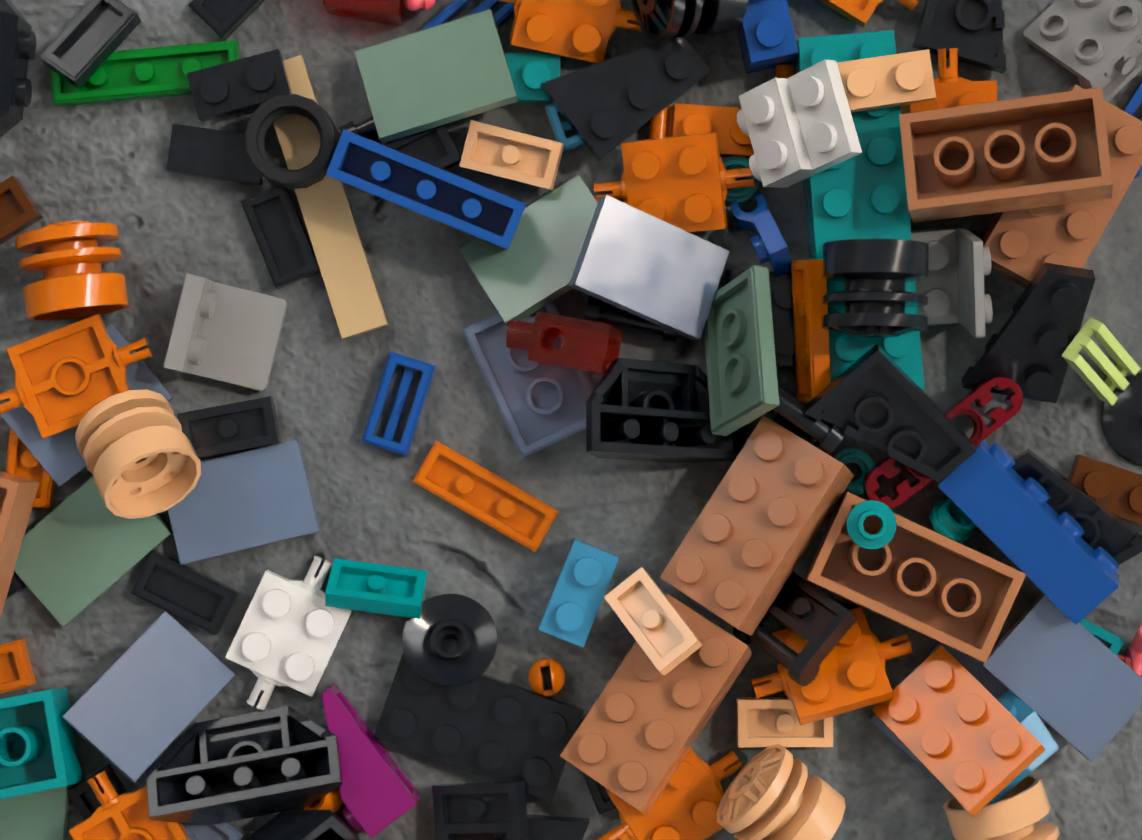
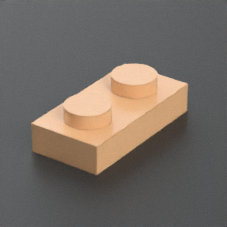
(888, 80)
(511, 155)
(653, 621)
(775, 721)

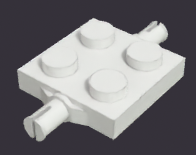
(288, 633)

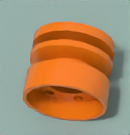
(72, 271)

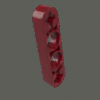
(996, 415)

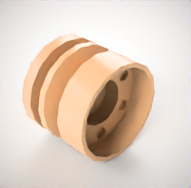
(137, 454)
(779, 801)
(1008, 819)

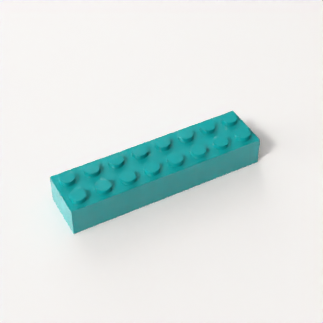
(861, 196)

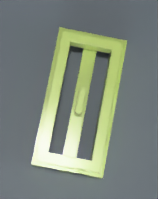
(1115, 375)

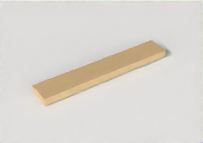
(330, 221)

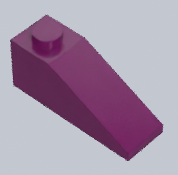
(373, 783)

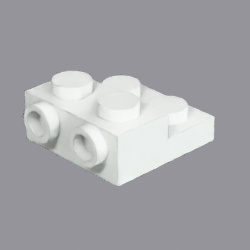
(798, 125)

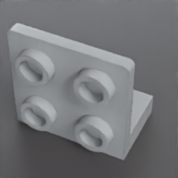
(1092, 40)
(955, 279)
(225, 333)

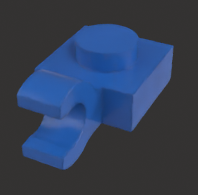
(768, 242)

